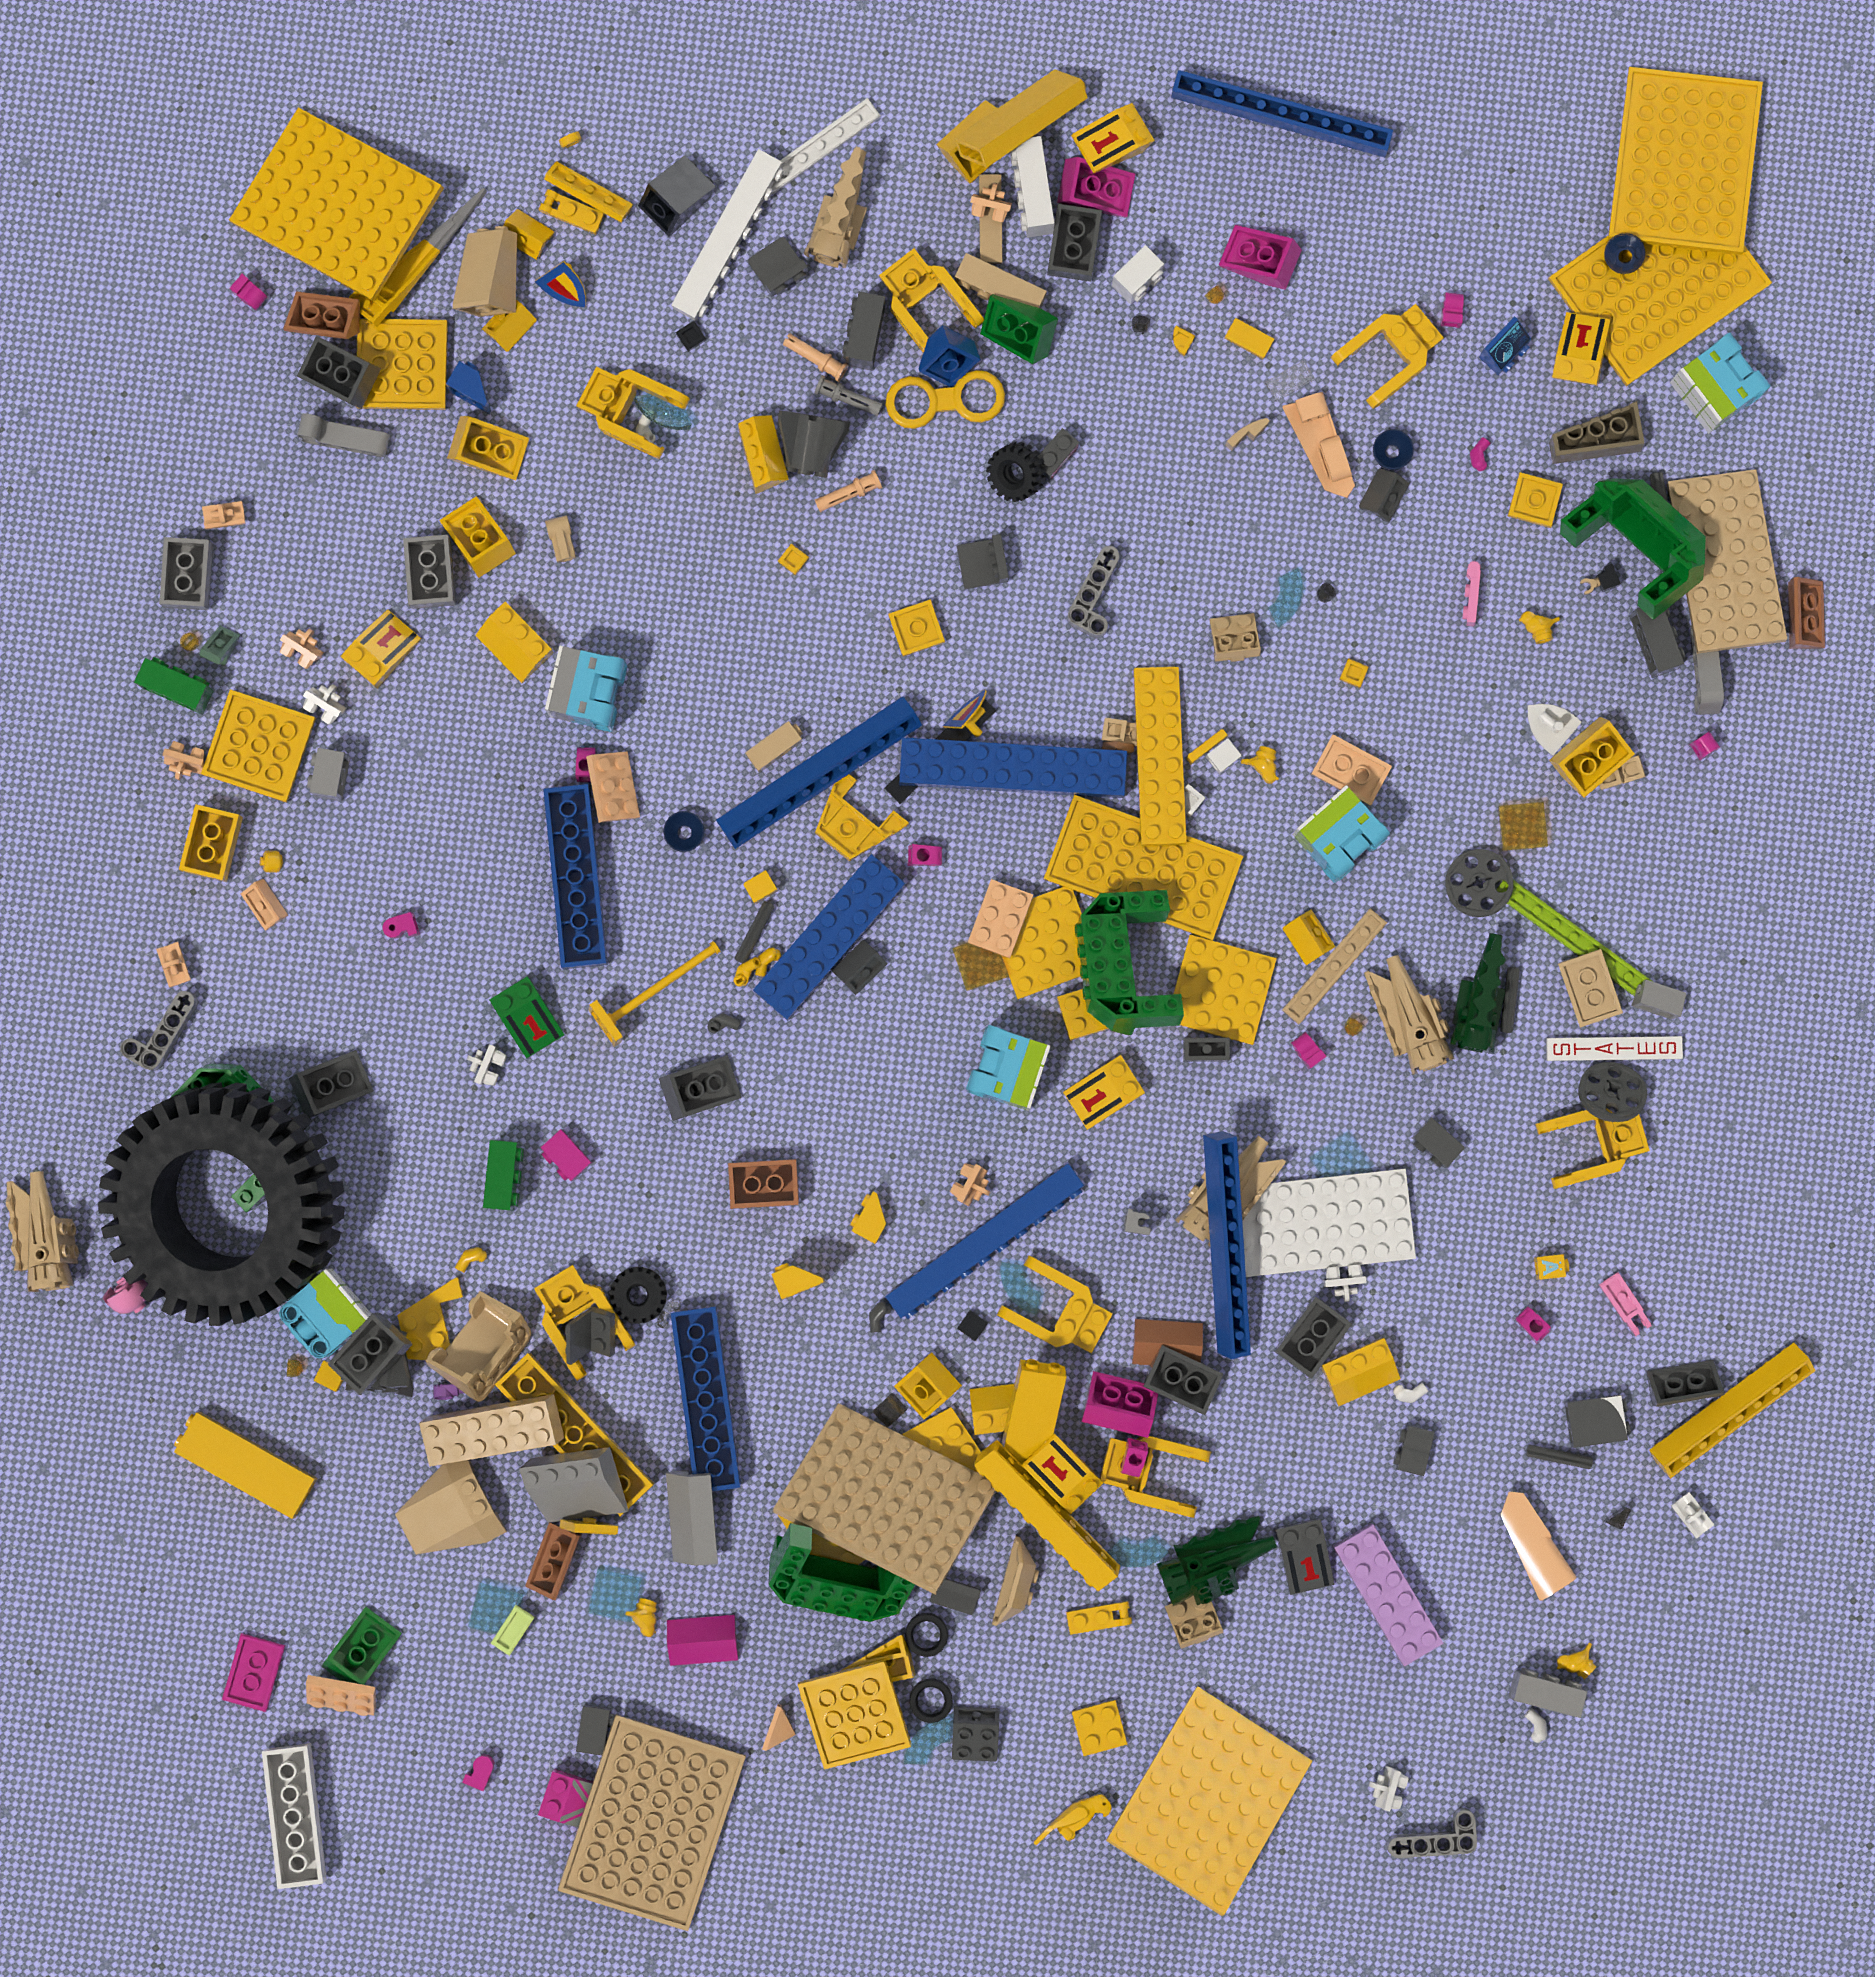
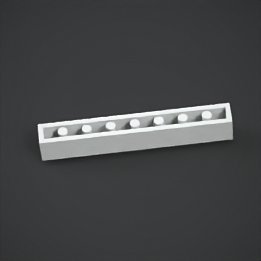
(727, 235)

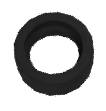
(929, 1651)
(931, 1718)

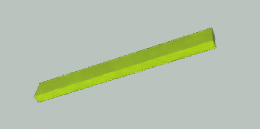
(1571, 935)

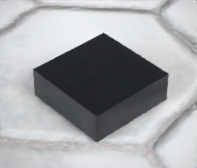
(691, 336)
(972, 1325)

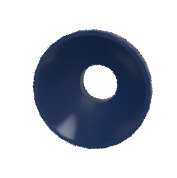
(1622, 242)
(1397, 439)
(679, 820)

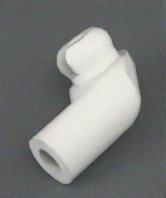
(644, 430)
(1408, 1395)
(1540, 1725)

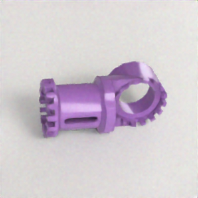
(445, 1392)

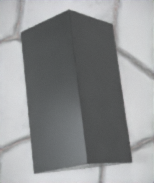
(1182, 1380)
(1684, 1383)

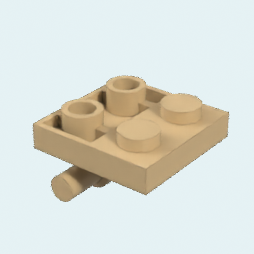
(1235, 637)
(1193, 1622)

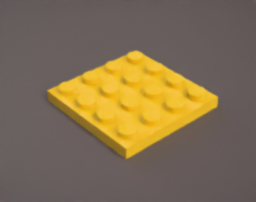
(410, 360)
(258, 746)
(1046, 944)
(1223, 988)
(854, 1714)

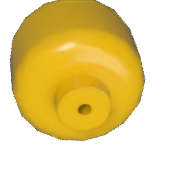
(271, 861)

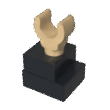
(1607, 580)

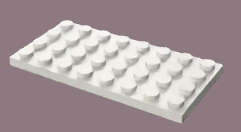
(1329, 1223)

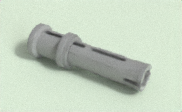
(873, 408)

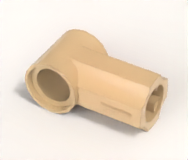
(559, 532)

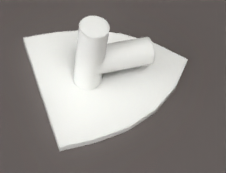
(1551, 725)

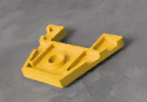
(850, 830)
(426, 1321)

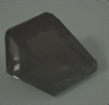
(889, 1410)
(1618, 1518)

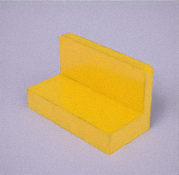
(530, 233)
(509, 328)
(1308, 937)

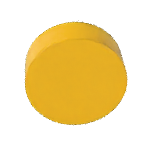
(570, 140)

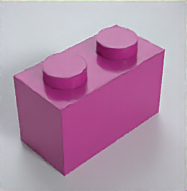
(565, 1155)

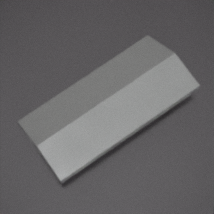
(692, 1518)

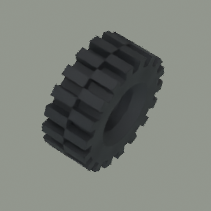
(1003, 477)
(650, 1282)

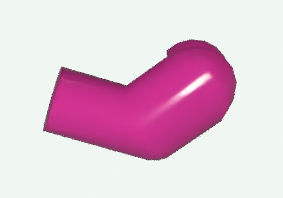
(1477, 454)

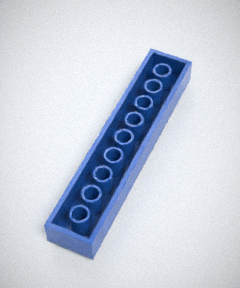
(1012, 767)

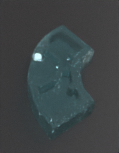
(662, 413)
(1289, 597)
(1018, 1289)
(1138, 1554)
(926, 1740)

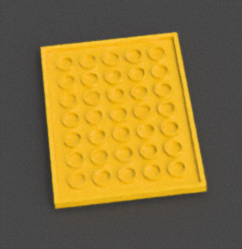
(1686, 160)
(336, 204)
(1661, 303)
(1209, 1801)

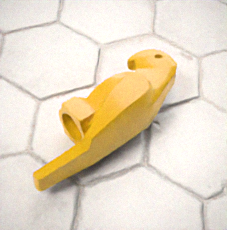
(1077, 1816)

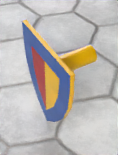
(563, 285)
(968, 715)

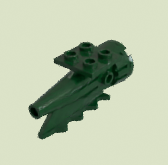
(1480, 1002)
(1209, 1563)

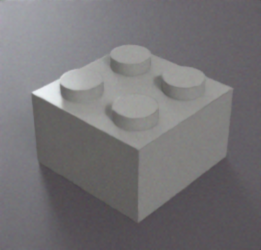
(328, 774)

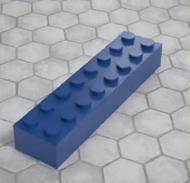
(575, 876)
(829, 937)
(706, 1396)

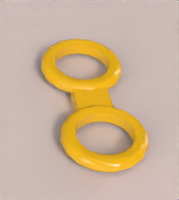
(945, 399)

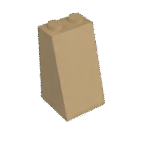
(488, 273)

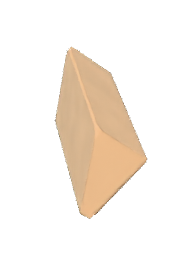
(264, 904)

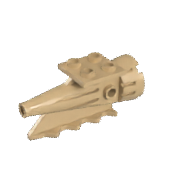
(839, 216)
(1406, 1015)
(1254, 1180)
(40, 1238)

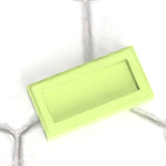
(512, 1630)

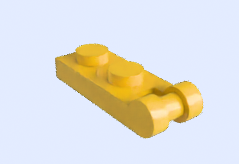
(572, 212)
(1098, 1617)

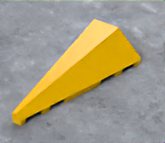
(897, 1658)

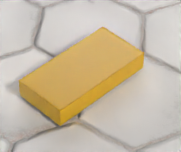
(1249, 338)
(1206, 746)

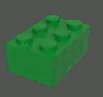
(174, 685)
(503, 1175)

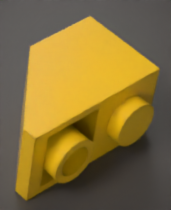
(871, 1220)

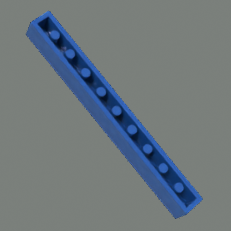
(1281, 113)
(819, 772)
(984, 1241)
(1227, 1244)

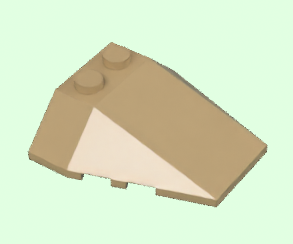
(449, 1511)

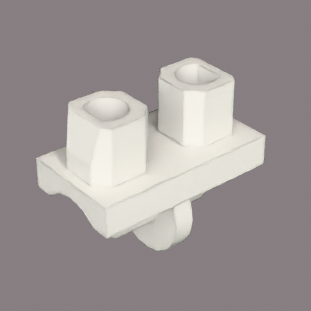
(326, 699)
(492, 1056)
(1355, 1277)
(1692, 1515)
(1386, 1788)

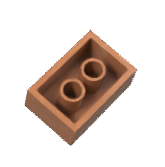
(763, 1184)

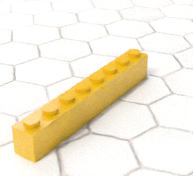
(1732, 1410)
(1047, 1516)

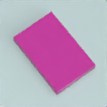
(253, 1672)

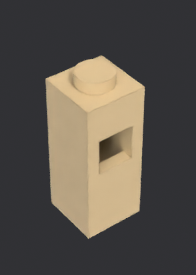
(774, 746)

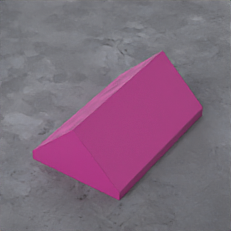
(702, 1640)

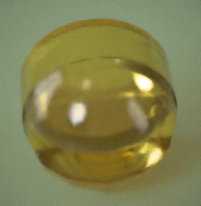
(1215, 295)
(192, 645)
(1353, 1027)
(294, 1368)

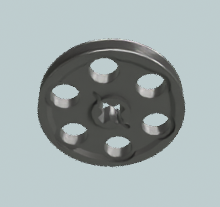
(1470, 875)
(1609, 1099)

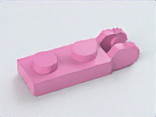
(1472, 592)
(1624, 1302)

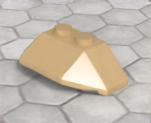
(1016, 1583)

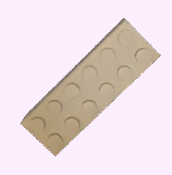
(491, 1430)

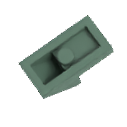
(220, 646)

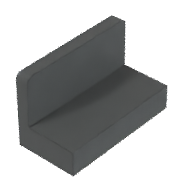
(1384, 494)
(859, 967)
(956, 1596)

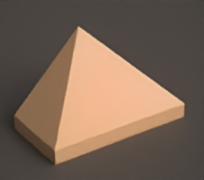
(779, 1729)

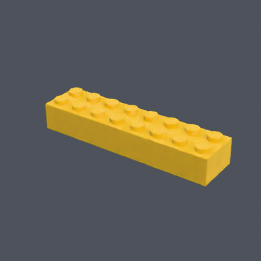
(580, 1430)

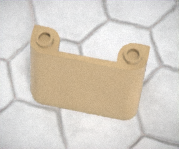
(482, 1347)

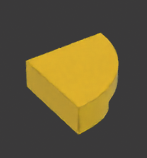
(1182, 340)

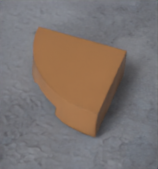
(1116, 745)

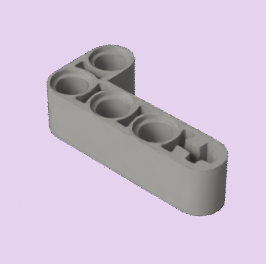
(341, 436)
(1096, 589)
(1709, 683)
(163, 1028)
(1431, 1839)

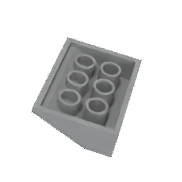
(574, 1485)

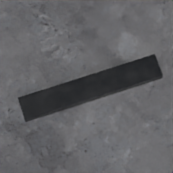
(902, 792)

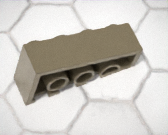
(1602, 436)

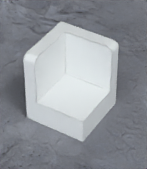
(1223, 756)
(1193, 800)

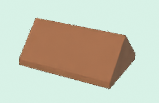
(323, 315)
(1806, 614)
(1179, 1336)
(553, 1561)

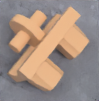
(1000, 207)
(223, 515)
(302, 643)
(183, 763)
(173, 964)
(974, 1185)

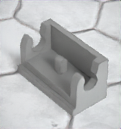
(1659, 999)
(1132, 1223)

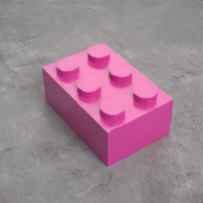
(1119, 1404)

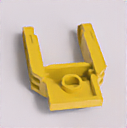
(911, 282)
(1408, 335)
(610, 398)
(1615, 1139)
(565, 1298)
(1080, 1320)
(1133, 1486)

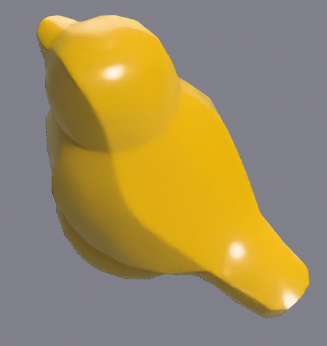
(1538, 626)
(1264, 764)
(644, 1616)
(1577, 1662)

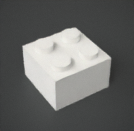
(1138, 275)

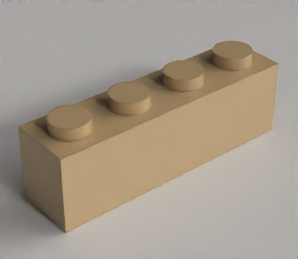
(990, 280)

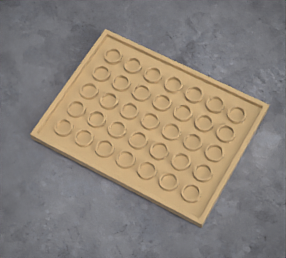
(886, 1498)
(651, 1822)

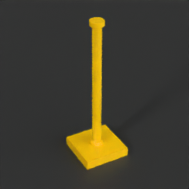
(608, 1021)

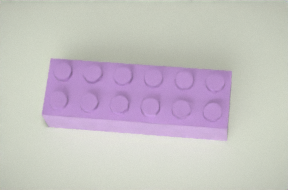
(1387, 1594)

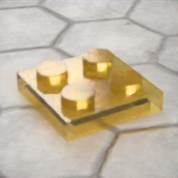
(1522, 826)
(979, 966)

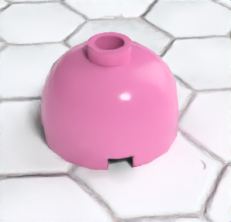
(126, 1297)

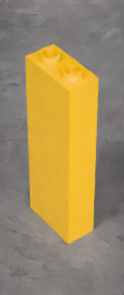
(1021, 118)
(1033, 1407)
(244, 1464)

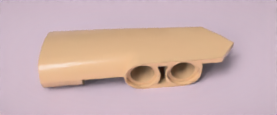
(1319, 439)
(1536, 1549)

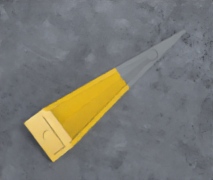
(413, 266)

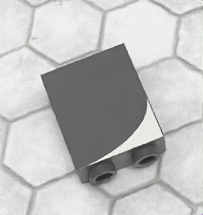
(1597, 1421)

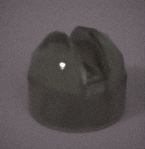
(1140, 324)
(1326, 592)

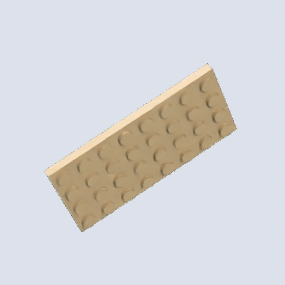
(1739, 589)

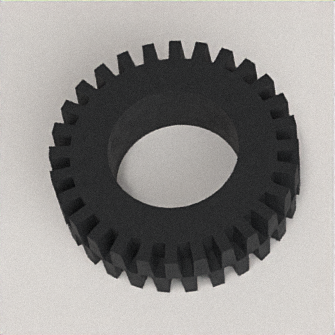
(156, 1236)

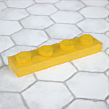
(588, 191)

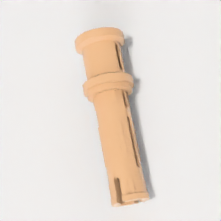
(823, 361)
(858, 487)

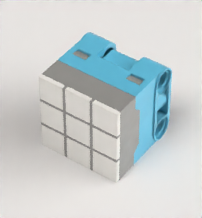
(585, 688)

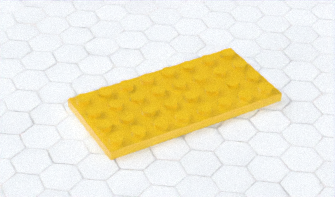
(1104, 854)

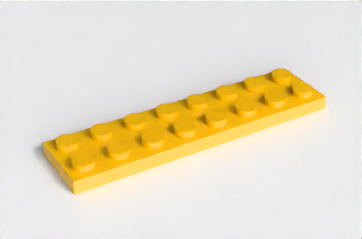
(1159, 756)

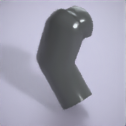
(721, 1021)
(877, 1314)

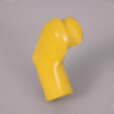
(766, 957)
(744, 971)
(470, 1255)

